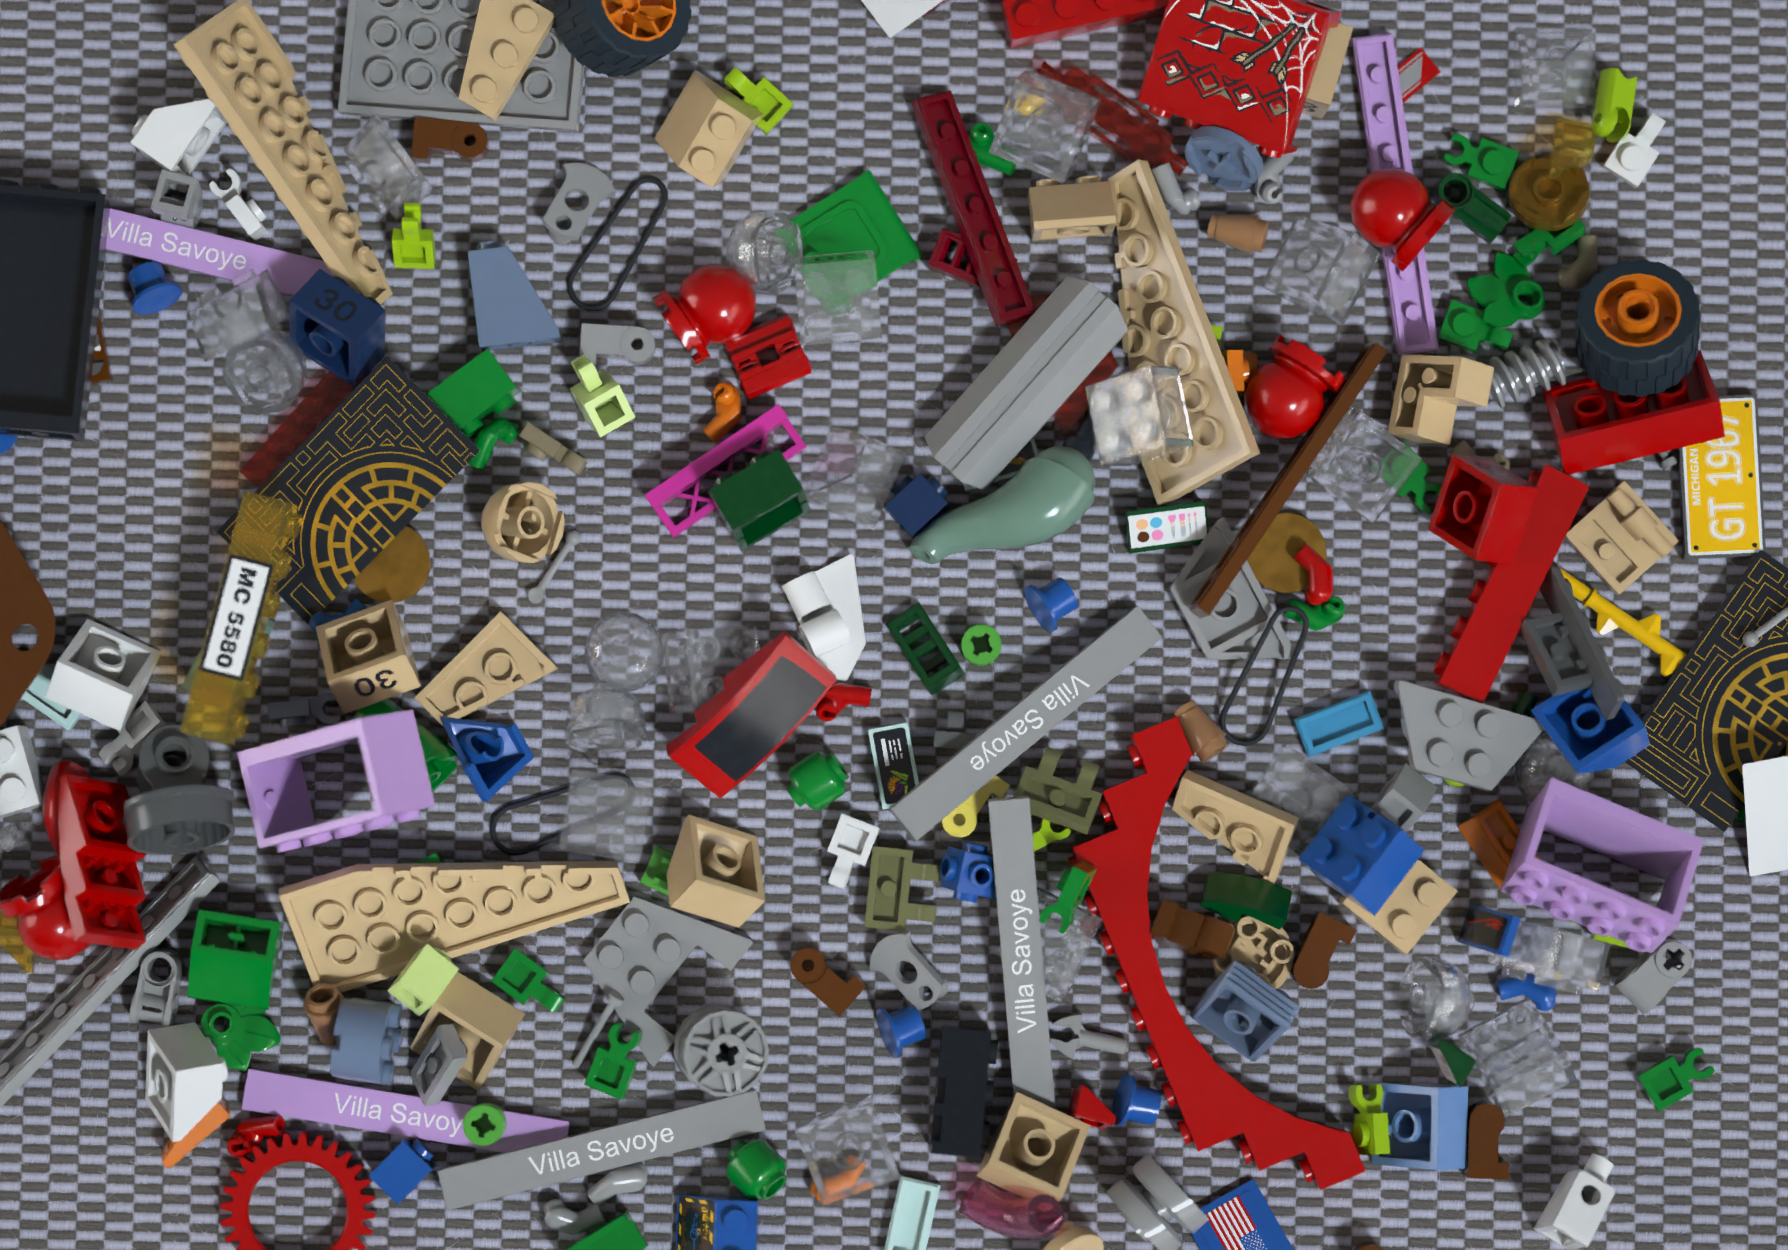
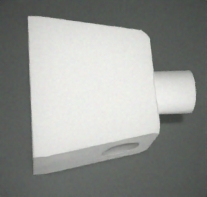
(1569, 1218)

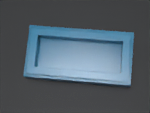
(1338, 724)

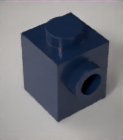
(916, 502)

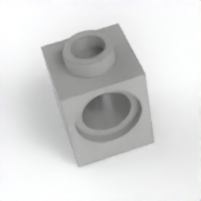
(1404, 798)

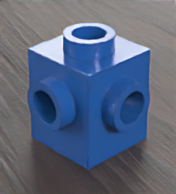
(968, 872)

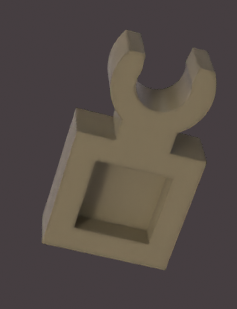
(542, 445)

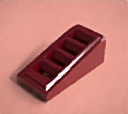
(937, 265)

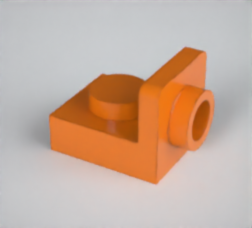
(1241, 367)

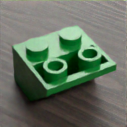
(234, 959)

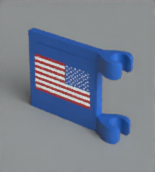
(1241, 1223)

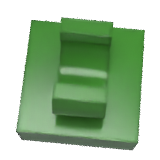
(656, 870)

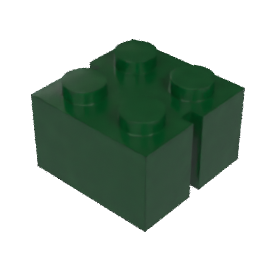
(759, 498)

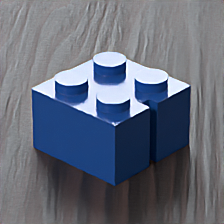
(1361, 854)

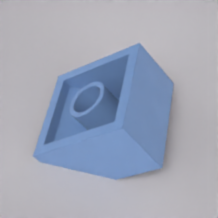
(1425, 1126)

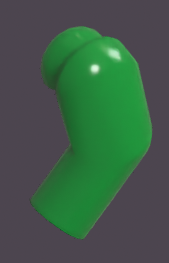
(981, 140)
(488, 437)

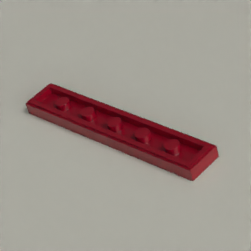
(973, 208)

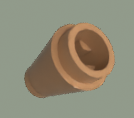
(1239, 231)
(1201, 732)
(322, 1009)

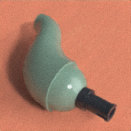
(1026, 511)

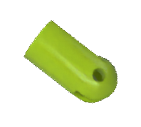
(1613, 105)

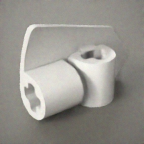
(830, 615)

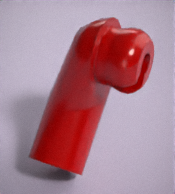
(1320, 575)
(839, 697)
(251, 1133)

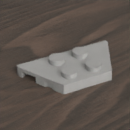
(1240, 614)
(1461, 736)

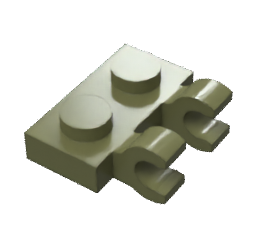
(1059, 799)
(890, 889)

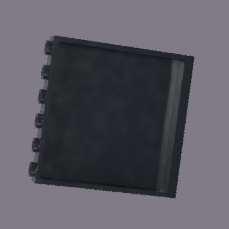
(49, 306)

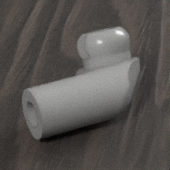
(1268, 184)
(1171, 192)
(619, 1181)
(571, 1222)

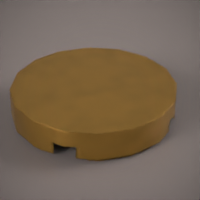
(1548, 202)
(1273, 556)
(397, 570)

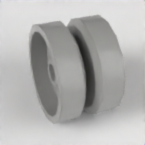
(1156, 1206)

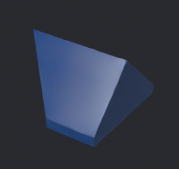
(488, 752)

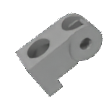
(178, 199)
(617, 341)

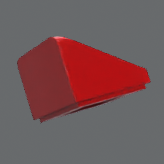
(1090, 1109)

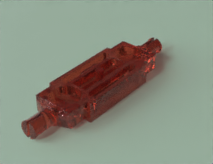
(1144, 141)

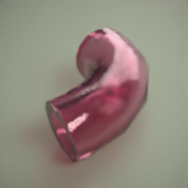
(1011, 1214)

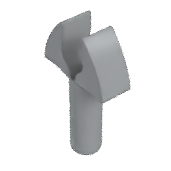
(1086, 1038)

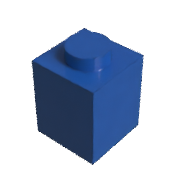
(403, 1169)

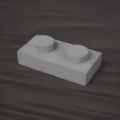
(438, 1064)

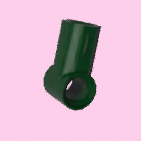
(1474, 208)

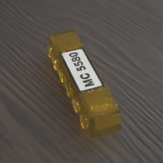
(240, 619)

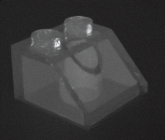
(386, 167)
(1321, 268)
(237, 313)
(1362, 465)
(1302, 790)
(847, 1150)

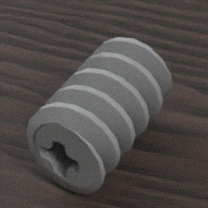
(1526, 371)

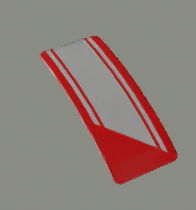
(1415, 73)

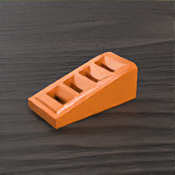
(212, 1120)

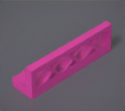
(713, 460)

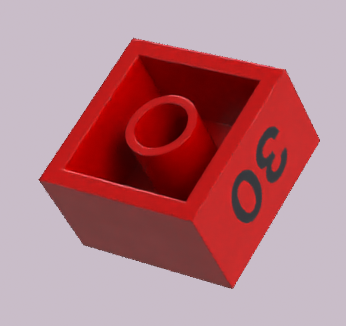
(1482, 509)

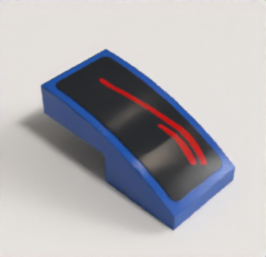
(1489, 930)

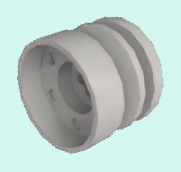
(699, 1043)

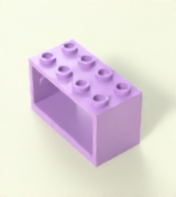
(280, 793)
(1613, 833)

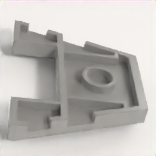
(643, 954)

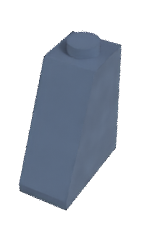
(506, 303)

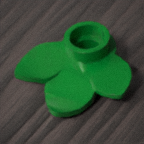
(1501, 293)
(246, 1033)

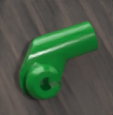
(1318, 615)

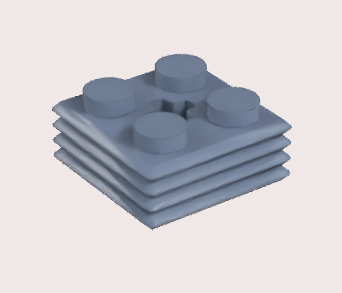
(1245, 1010)

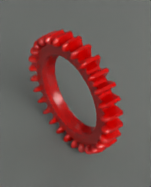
(305, 1152)

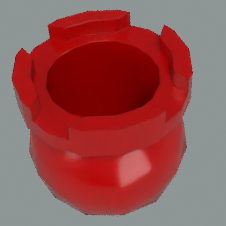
(1396, 213)
(710, 308)
(1288, 392)
(42, 912)

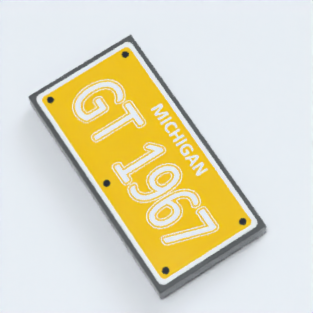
(1724, 487)

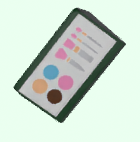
(1166, 527)
(1453, 1062)

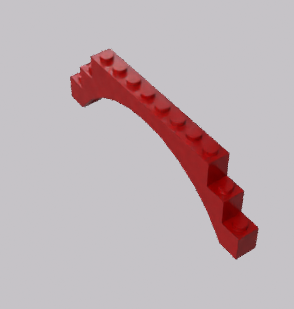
(1207, 1096)

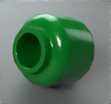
(817, 780)
(756, 1169)

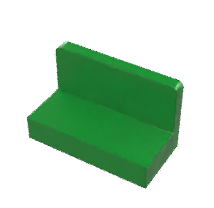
(616, 1234)

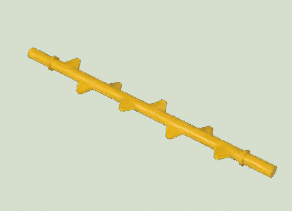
(1646, 630)

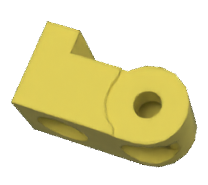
(963, 819)

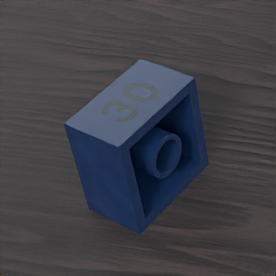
(338, 327)

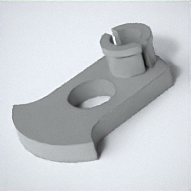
(579, 179)
(887, 959)

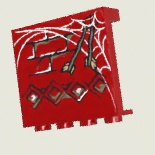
(1238, 66)

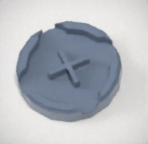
(1224, 157)

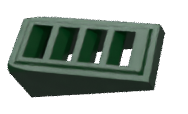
(940, 679)

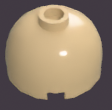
(523, 522)

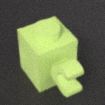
(599, 398)
(423, 979)

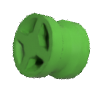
(977, 650)
(493, 1118)

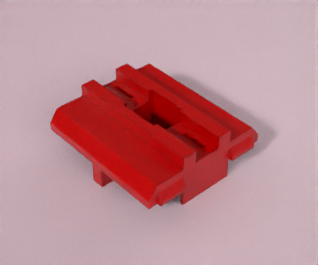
(774, 375)

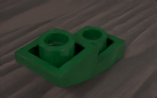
(1240, 894)

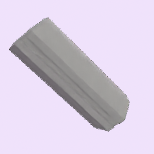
(1026, 383)

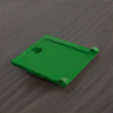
(858, 220)

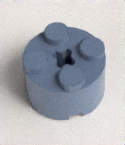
(365, 1040)

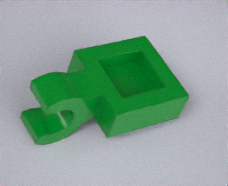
(1531, 245)
(1465, 329)
(1073, 888)
(524, 979)

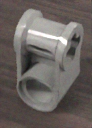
(1649, 980)
(157, 992)

